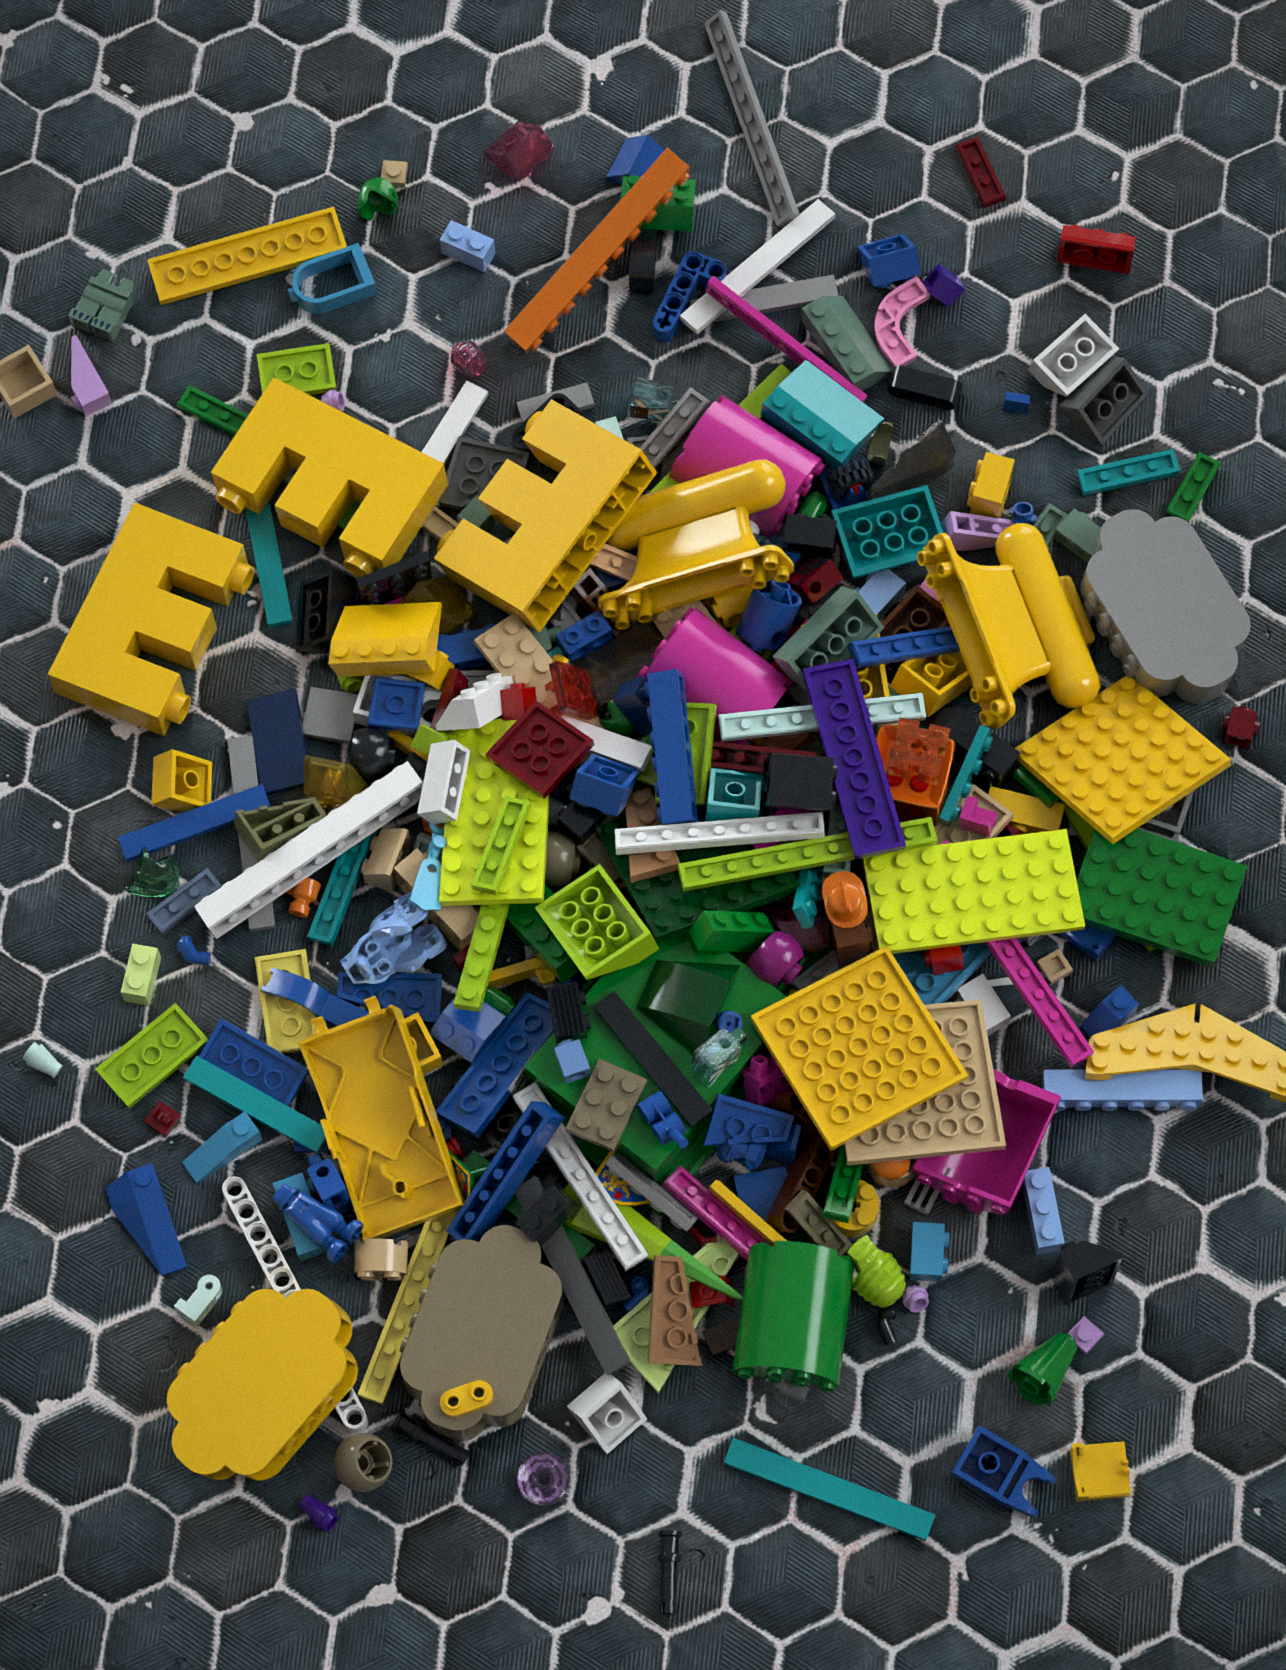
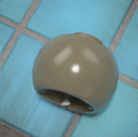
(560, 859)
(360, 1456)

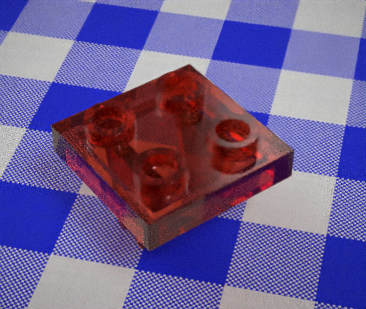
(571, 690)

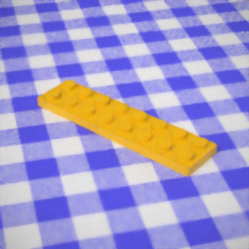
(245, 255)

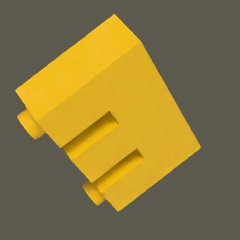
(335, 464)
(555, 524)
(135, 612)

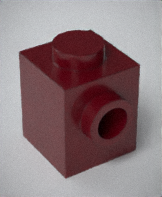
(1240, 726)

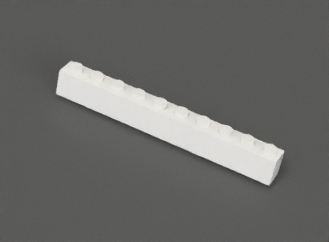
(310, 850)

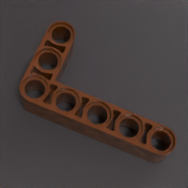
(808, 1167)

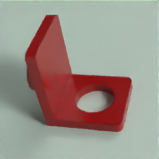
(705, 1296)

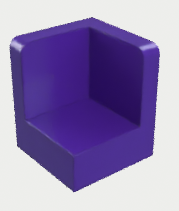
(944, 285)

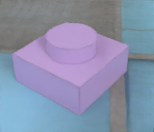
(1085, 1335)

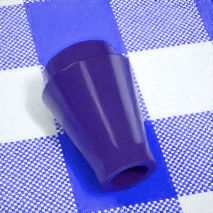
(320, 1514)

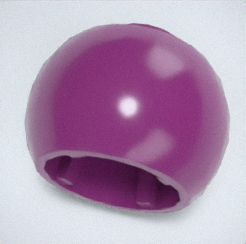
(777, 959)

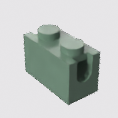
(1078, 534)

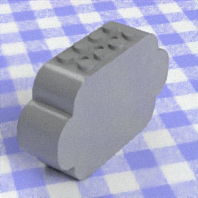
(1164, 606)

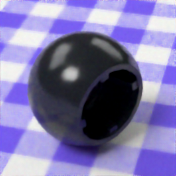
(371, 754)

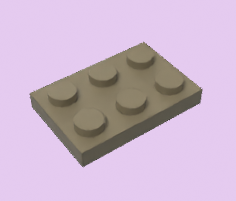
(606, 1105)

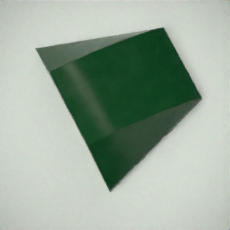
(686, 998)

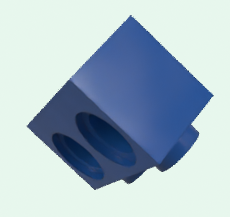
(584, 636)

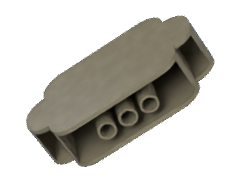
(483, 1320)

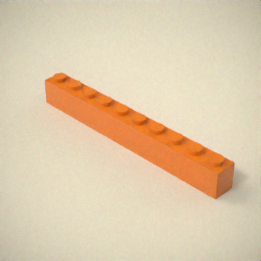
(597, 251)

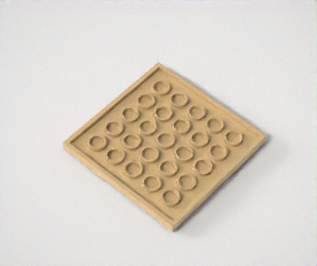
(953, 1121)

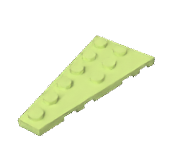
(635, 1325)

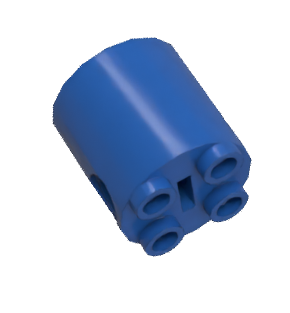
(769, 616)

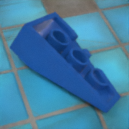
(144, 1213)

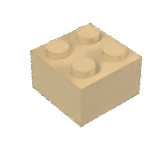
(24, 382)

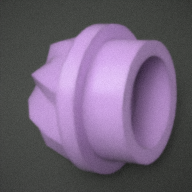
(334, 399)
(915, 1298)

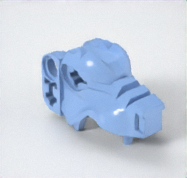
(393, 945)

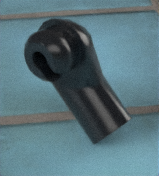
(884, 1325)

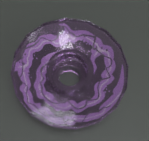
(541, 1465)

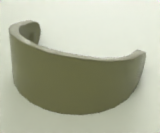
(880, 444)

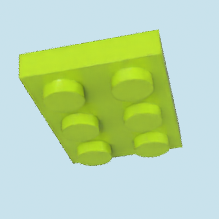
(303, 368)

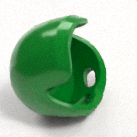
(377, 195)
(619, 723)

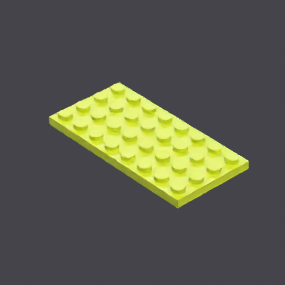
(478, 810)
(973, 892)

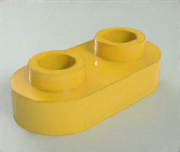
(467, 1400)

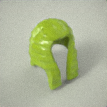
(878, 1274)

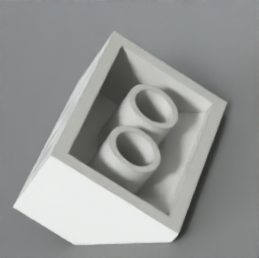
(1073, 357)
(475, 705)

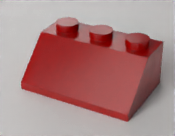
(1096, 249)

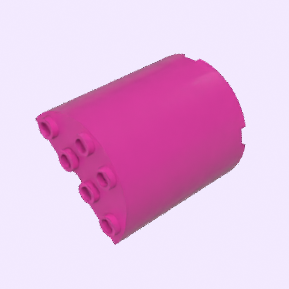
(734, 436)
(718, 668)
(993, 1178)

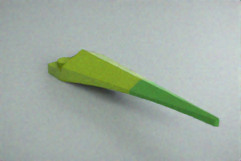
(653, 1241)

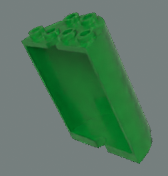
(794, 1314)

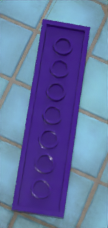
(850, 740)

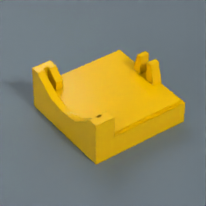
(1100, 1471)

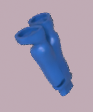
(318, 1221)

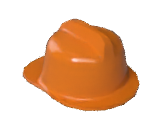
(845, 899)

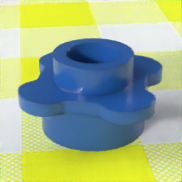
(1022, 513)

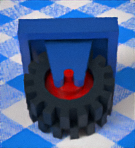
(848, 484)

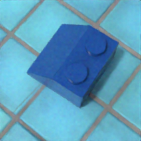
(889, 260)
(604, 785)
(467, 1030)

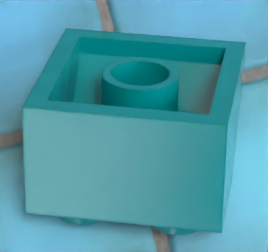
(733, 795)

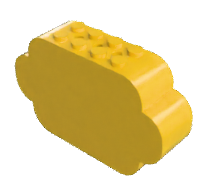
(261, 1384)

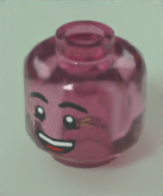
(467, 358)

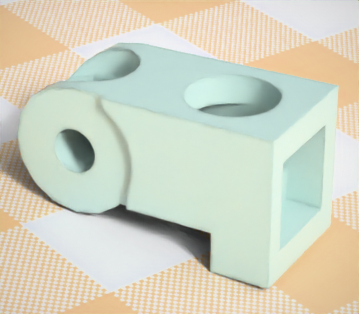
(201, 1301)

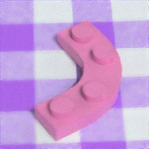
(888, 321)

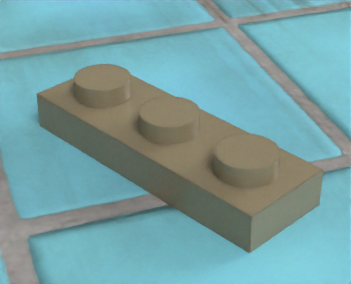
(819, 1229)

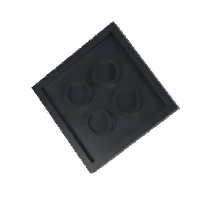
(393, 580)

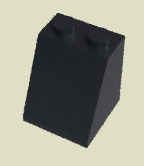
(798, 783)

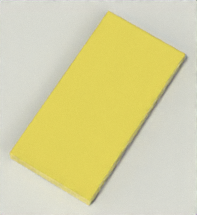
(284, 1019)

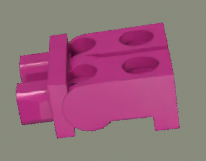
(764, 1081)

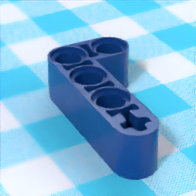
(682, 297)

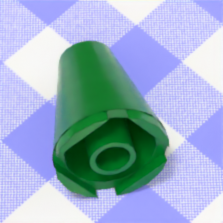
(1044, 1369)

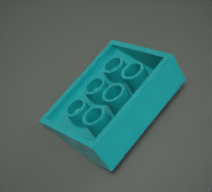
(820, 415)
(886, 530)

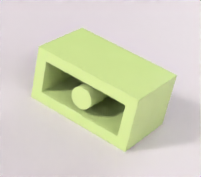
(141, 974)

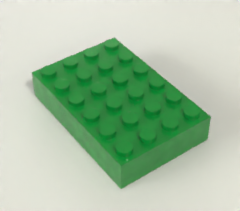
(1159, 893)

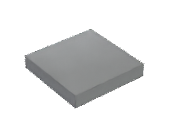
(330, 715)

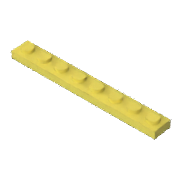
(387, 1352)

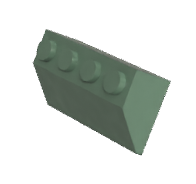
(845, 341)
(827, 633)

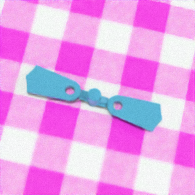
(427, 884)

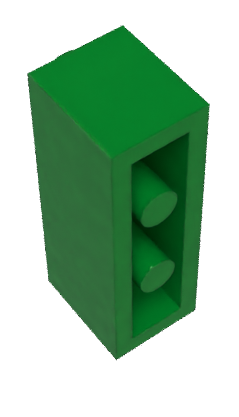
(730, 931)

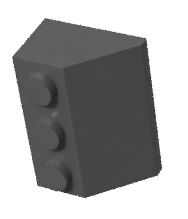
(1105, 399)

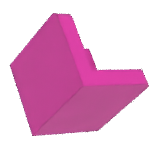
(976, 818)

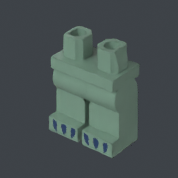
(103, 306)

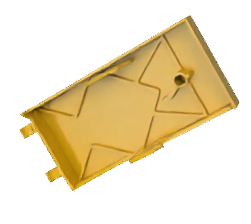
(381, 1121)

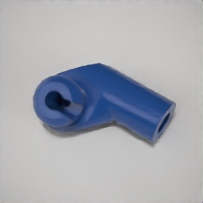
(190, 953)
(640, 1290)

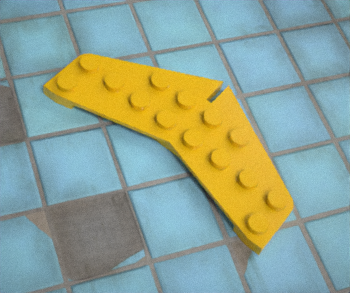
(1179, 1043)

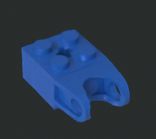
(1010, 1471)

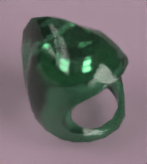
(155, 878)

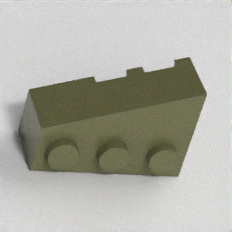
(272, 827)

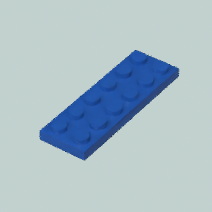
(486, 1082)

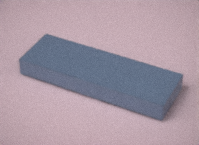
(182, 901)

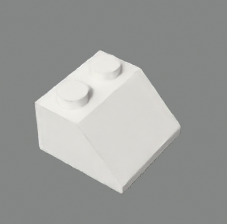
(607, 1412)

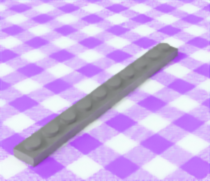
(751, 119)

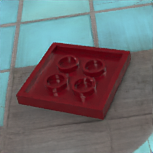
(540, 749)

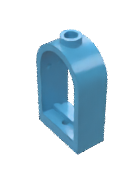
(339, 299)

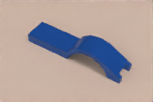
(312, 997)

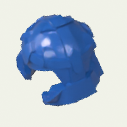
(745, 1153)

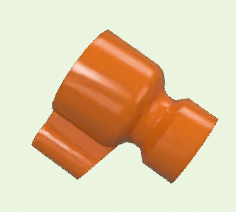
(304, 894)

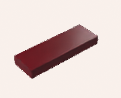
(980, 172)

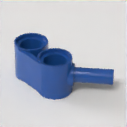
(664, 1124)

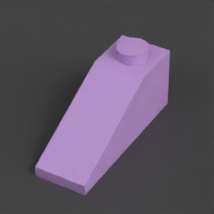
(86, 384)
(972, 530)

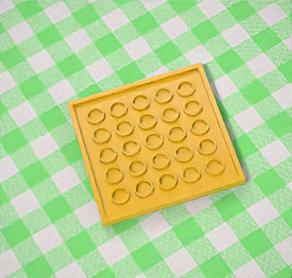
(1121, 758)
(858, 1047)

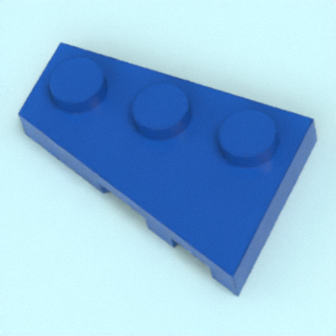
(743, 1121)

